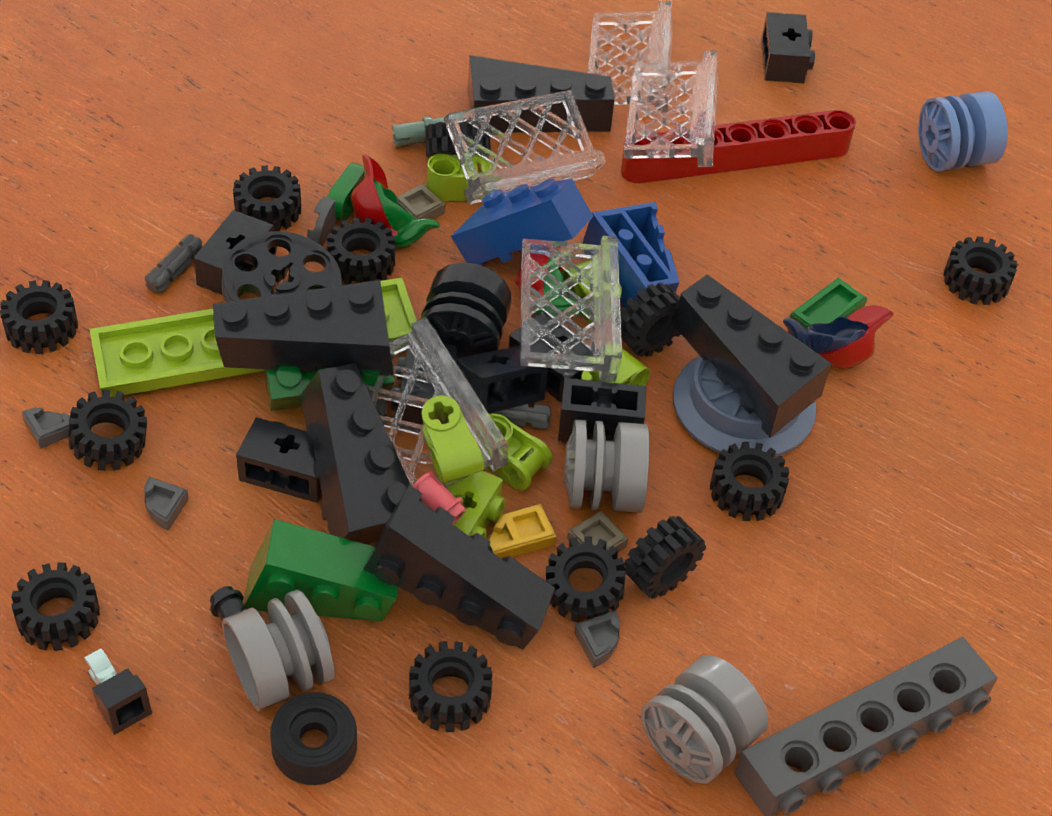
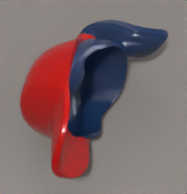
(844, 340)

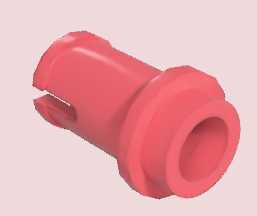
(437, 495)

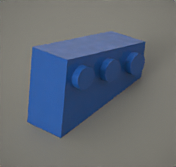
(536, 212)
(640, 247)

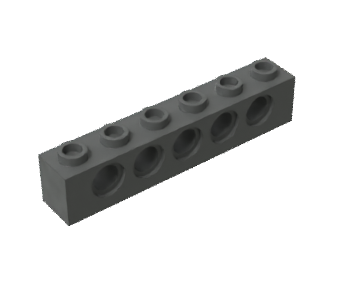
(951, 668)

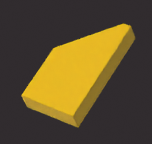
(522, 532)

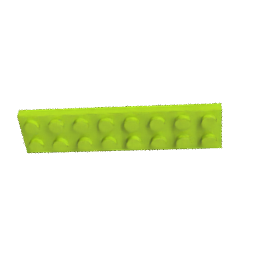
(184, 347)

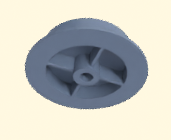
(717, 418)

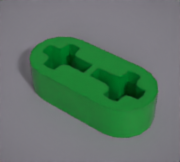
(343, 188)

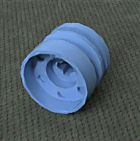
(962, 130)

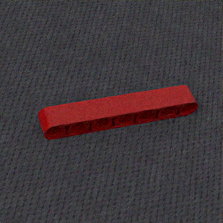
(754, 146)

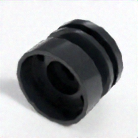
(468, 307)

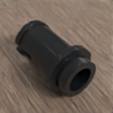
(226, 602)

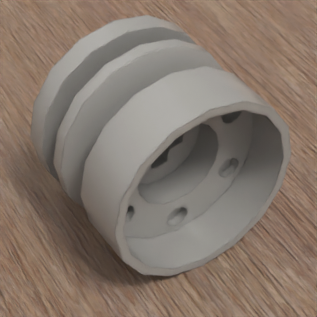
(608, 466)
(288, 645)
(704, 718)

